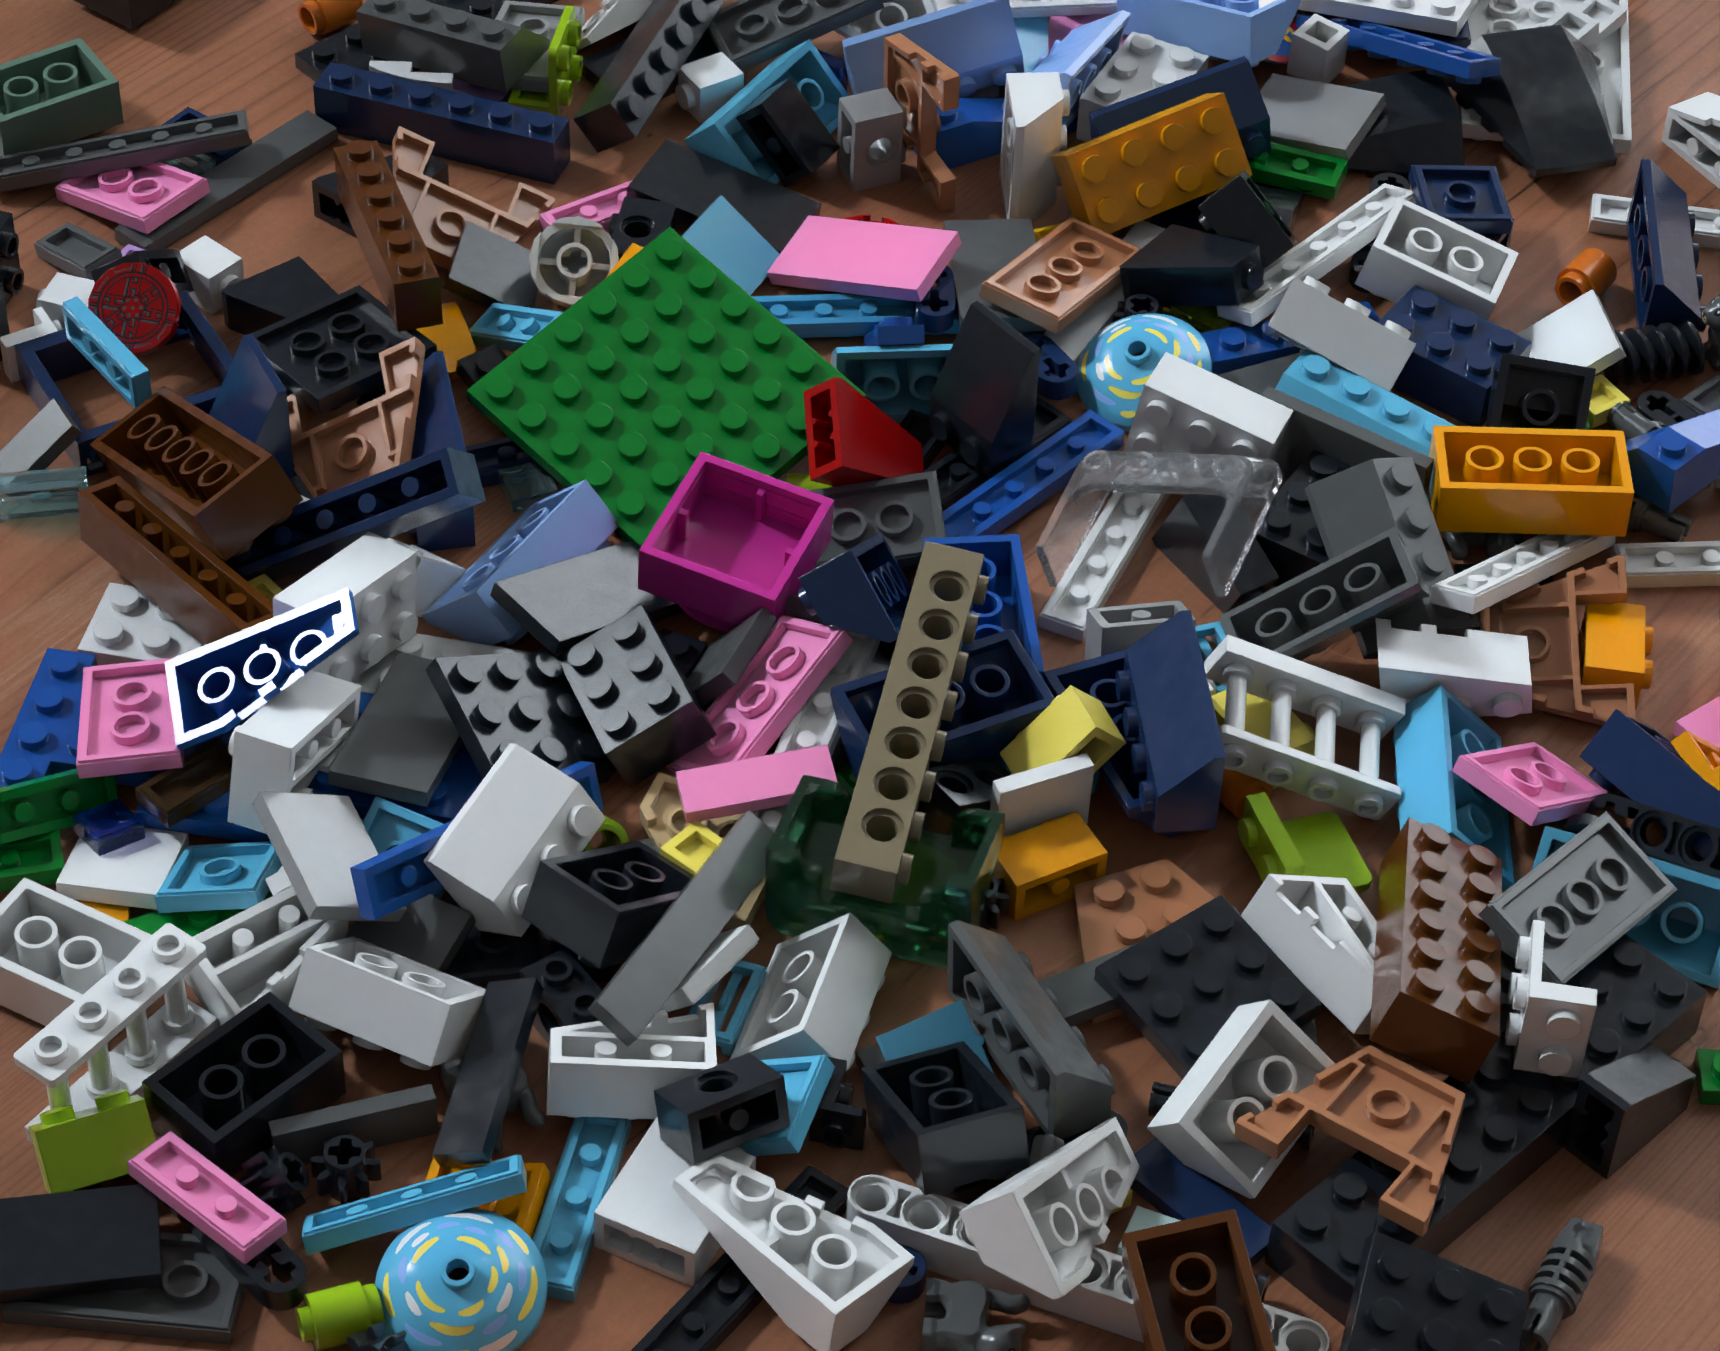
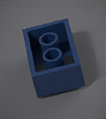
(1452, 354)

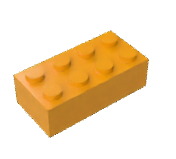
(1152, 164)
(1530, 481)

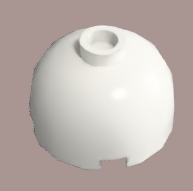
(571, 259)

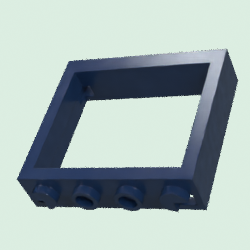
(56, 358)

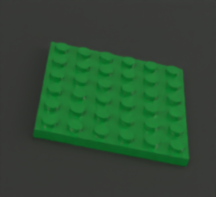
(649, 377)

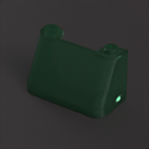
(944, 885)

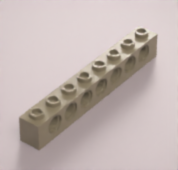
(908, 724)

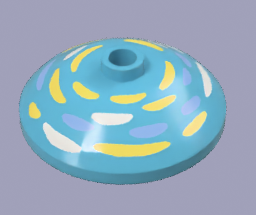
(1115, 378)
(486, 1310)

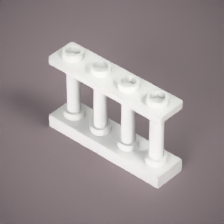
(1318, 693)
(108, 1008)

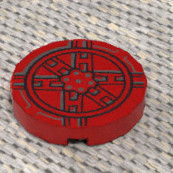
(137, 306)

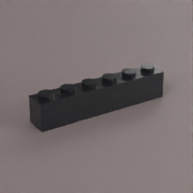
(643, 70)

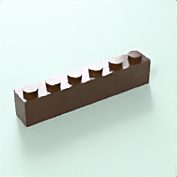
(388, 236)
(168, 562)

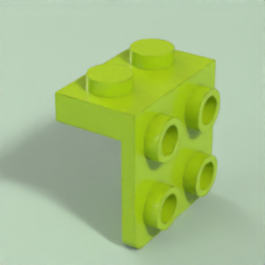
(563, 69)
(1301, 845)

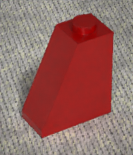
(854, 439)

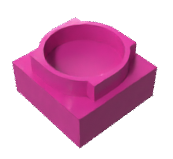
(733, 543)

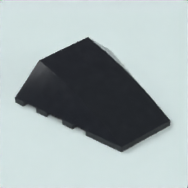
(1542, 101)
(1414, 127)

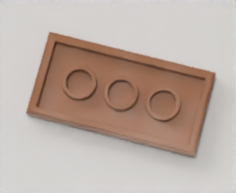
(1059, 275)

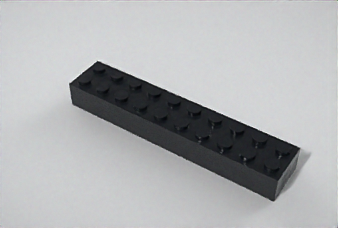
(1504, 1134)

